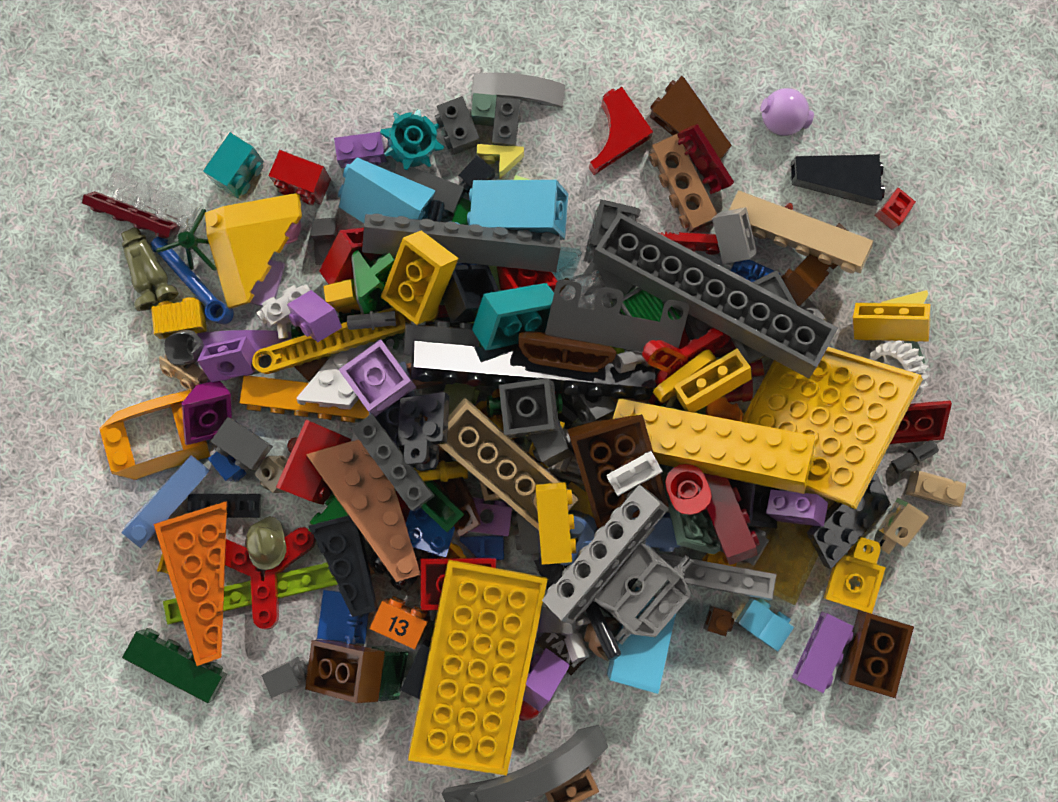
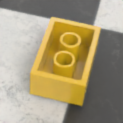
(419, 277)

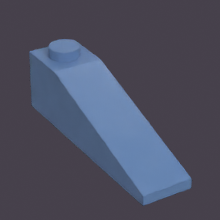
(165, 501)

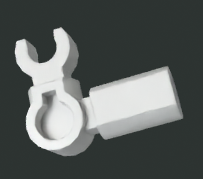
(575, 642)

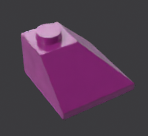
(205, 411)

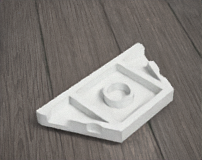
(329, 386)

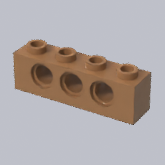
(670, 151)

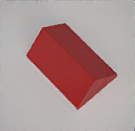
(923, 422)

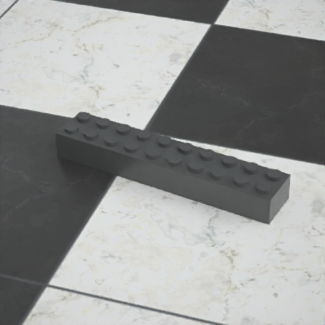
(715, 295)

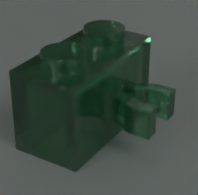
(392, 672)

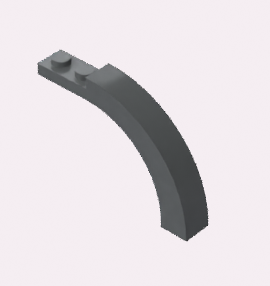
(539, 776)

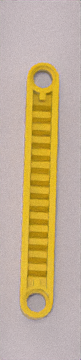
(306, 349)

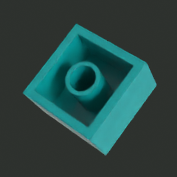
(234, 166)

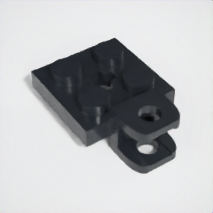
(419, 439)

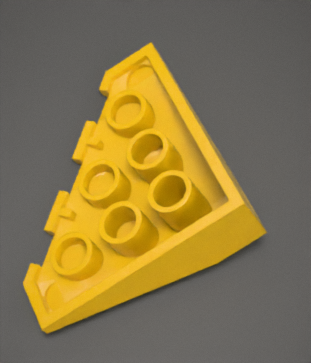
(245, 240)

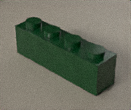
(174, 665)

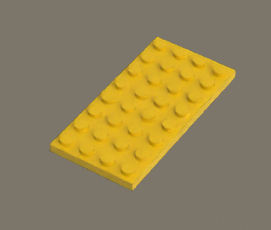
(477, 668)

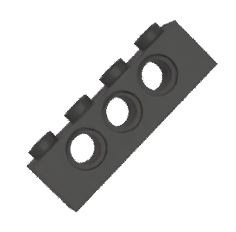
(392, 462)

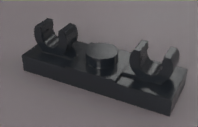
(237, 504)

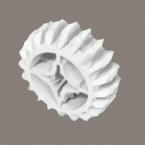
(904, 357)

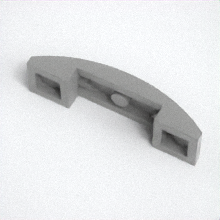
(520, 87)

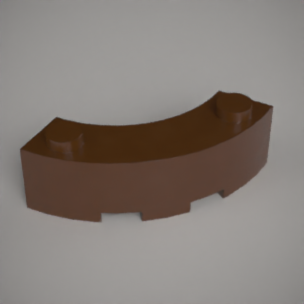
(807, 276)

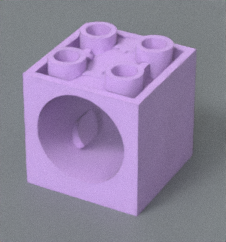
(377, 378)

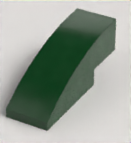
(441, 507)

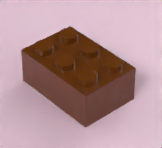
(876, 654)
(344, 671)

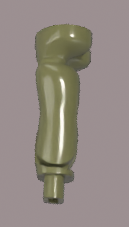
(145, 271)

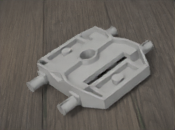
(653, 573)

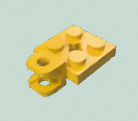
(868, 574)

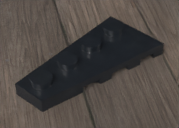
(347, 561)

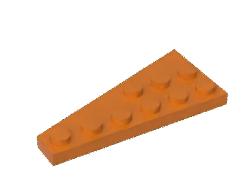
(196, 566)

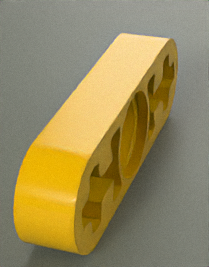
(665, 390)

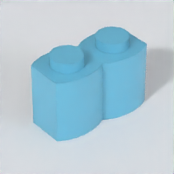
(764, 623)

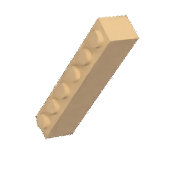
(805, 233)

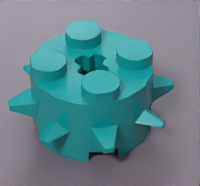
(402, 135)

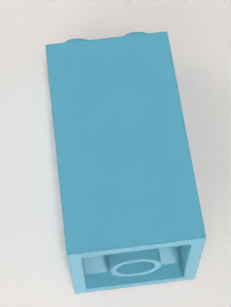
(379, 191)
(519, 205)
(641, 658)

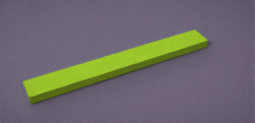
(288, 584)

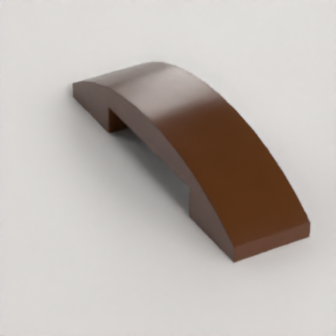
(459, 493)

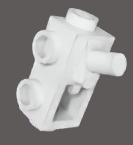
(276, 311)

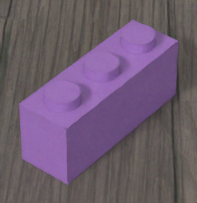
(823, 652)

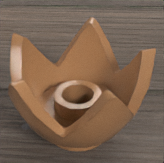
(591, 637)

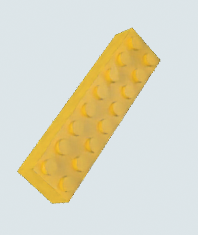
(726, 446)

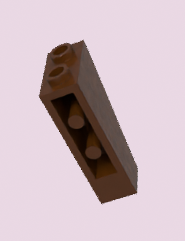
(683, 109)

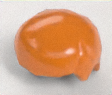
(723, 409)

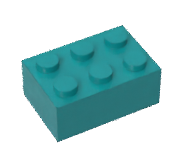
(510, 312)

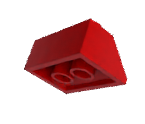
(299, 473)

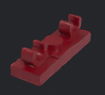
(705, 158)

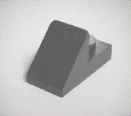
(323, 233)

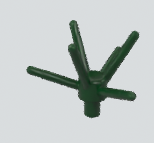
(190, 242)

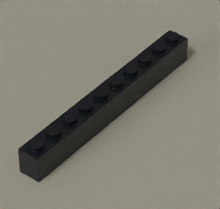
(502, 366)

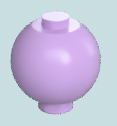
(786, 112)

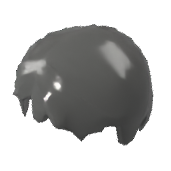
(183, 347)

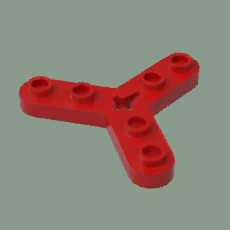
(671, 359)
(265, 593)

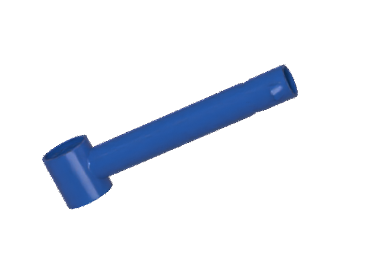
(194, 283)

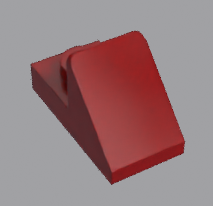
(895, 209)

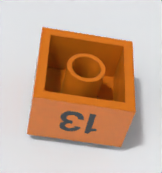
(400, 622)

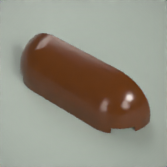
(564, 352)

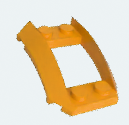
(119, 449)

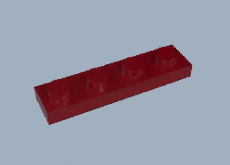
(125, 212)

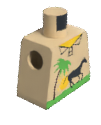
(900, 515)

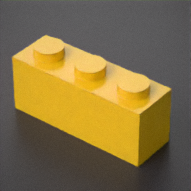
(891, 321)
(713, 381)
(555, 523)

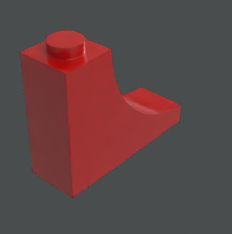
(626, 129)
(338, 262)

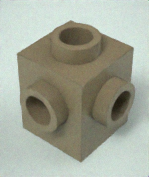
(270, 472)

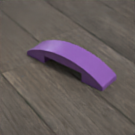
(258, 338)

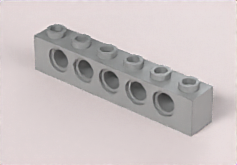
(618, 550)

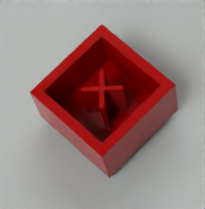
(300, 176)

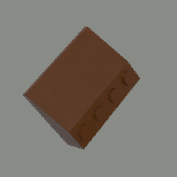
(605, 448)

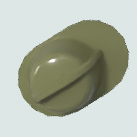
(266, 543)

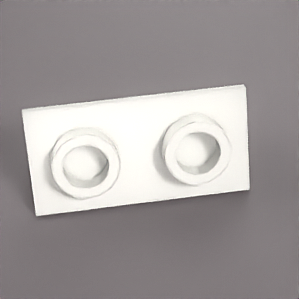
(634, 473)

